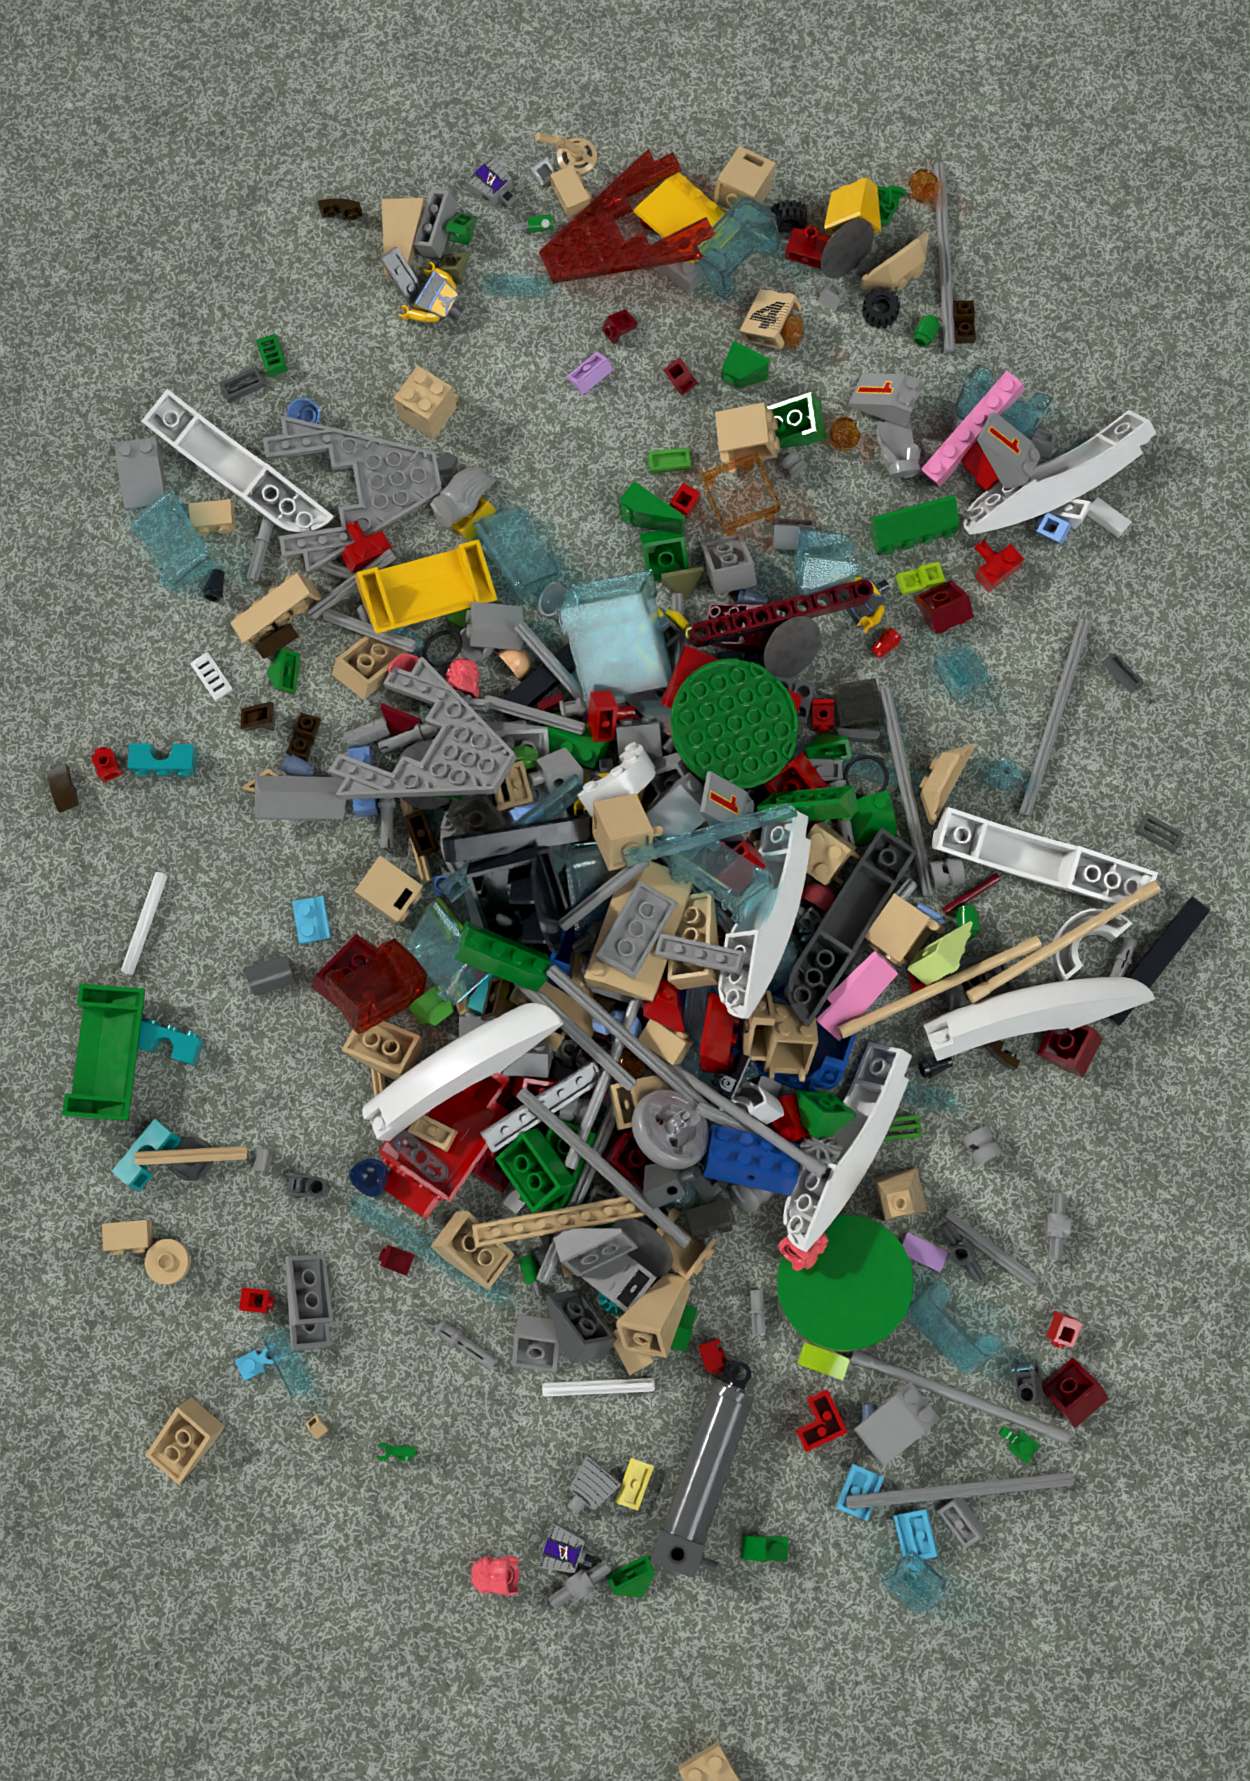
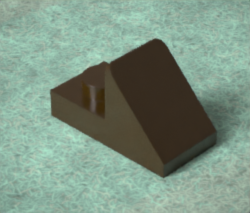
(258, 717)
(496, 1001)

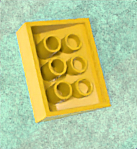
(676, 206)

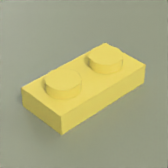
(634, 1484)

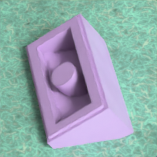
(590, 372)
(924, 1252)

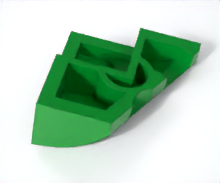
(888, 202)

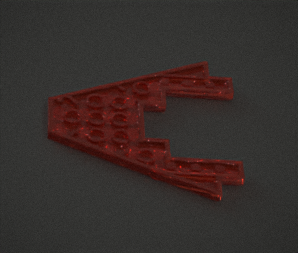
(594, 244)

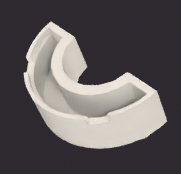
(625, 779)
(1067, 961)
(755, 1102)

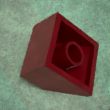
(944, 607)
(1070, 1048)
(1074, 1392)

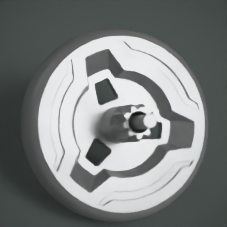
(678, 1124)

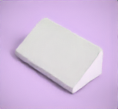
(1108, 517)

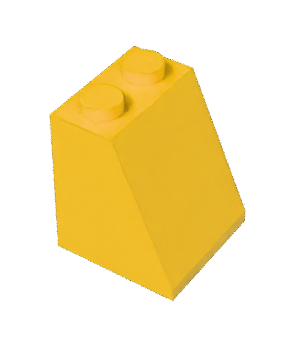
(854, 202)

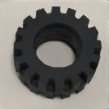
(790, 215)
(885, 297)

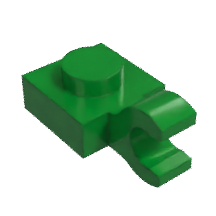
(1021, 1444)
(403, 1452)

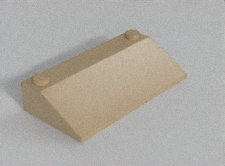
(647, 981)

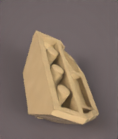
(898, 268)
(942, 780)

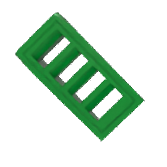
(276, 368)

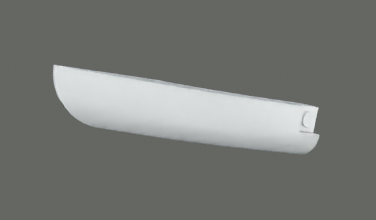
(234, 466)
(1062, 477)
(1038, 857)
(770, 924)
(1033, 1010)
(459, 1066)
(875, 1099)

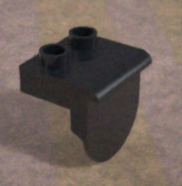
(520, 896)

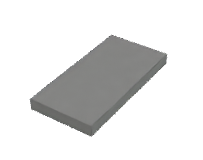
(636, 929)

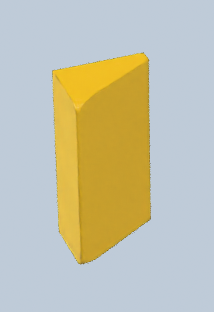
(465, 525)

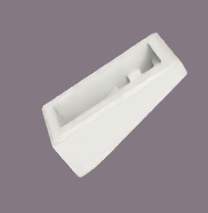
(202, 661)

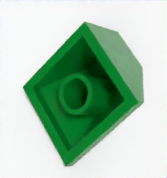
(744, 366)
(663, 552)
(873, 813)
(823, 1113)

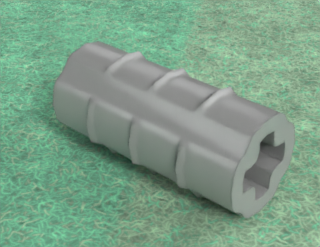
(366, 734)

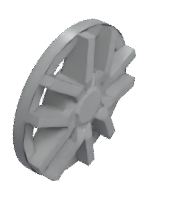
(821, 1149)

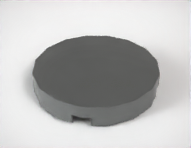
(194, 1170)

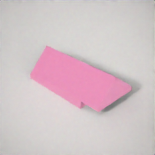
(857, 992)

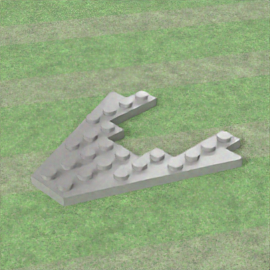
(388, 478)
(460, 761)

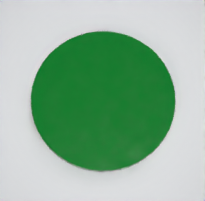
(734, 723)
(853, 1290)

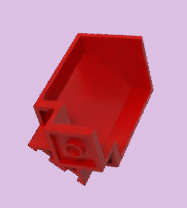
(474, 1107)

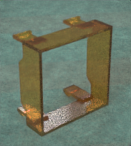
(708, 479)

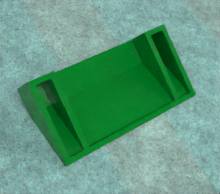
(105, 1053)

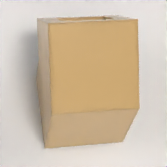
(317, 1426)

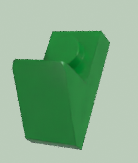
(461, 228)
(684, 1329)
(764, 1548)

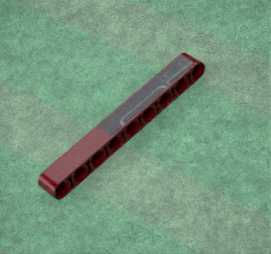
(773, 620)

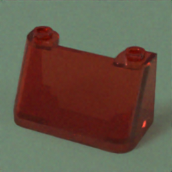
(378, 987)

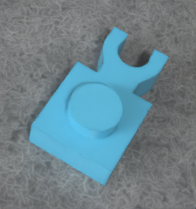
(253, 1363)

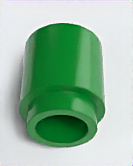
(926, 330)
(966, 914)

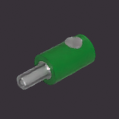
(536, 224)
(530, 1271)

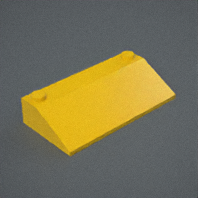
(426, 587)

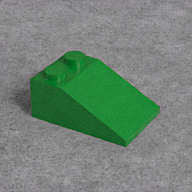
(799, 421)
(648, 511)

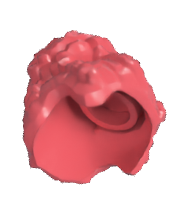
(464, 676)
(801, 1258)
(496, 1575)

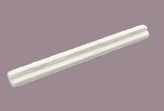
(144, 923)
(598, 1387)

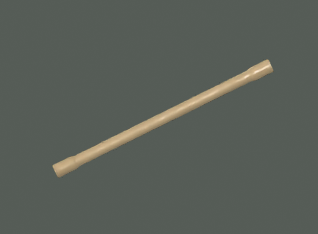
(1140, 895)
(856, 1025)

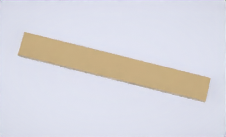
(554, 1221)

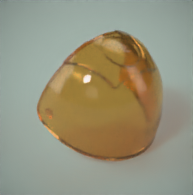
(792, 332)

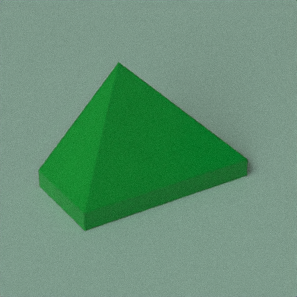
(284, 671)
(829, 746)
(632, 1578)

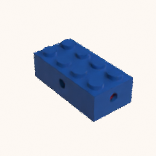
(749, 1161)

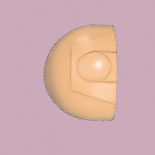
(518, 661)

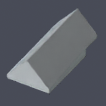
(298, 798)
(308, 1302)

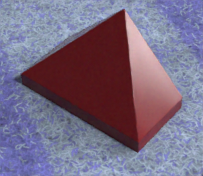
(398, 720)

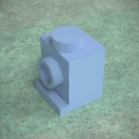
(1047, 521)

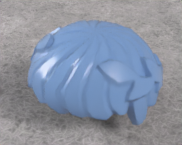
(304, 410)

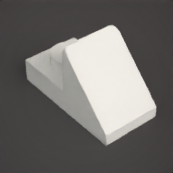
(1072, 512)

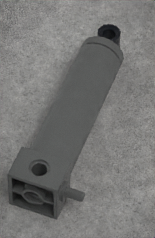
(704, 1477)

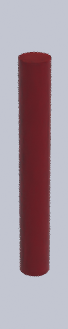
(971, 894)

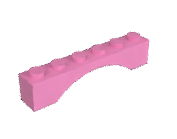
(952, 451)

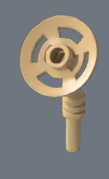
(574, 151)

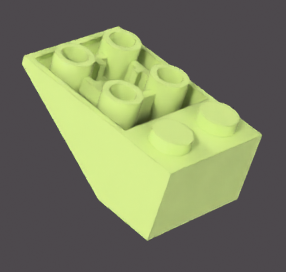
(941, 956)

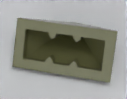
(455, 265)
(683, 581)

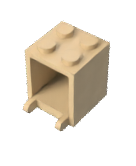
(744, 176)
(425, 402)
(745, 432)
(621, 826)
(828, 854)
(383, 887)
(901, 931)
(789, 1043)

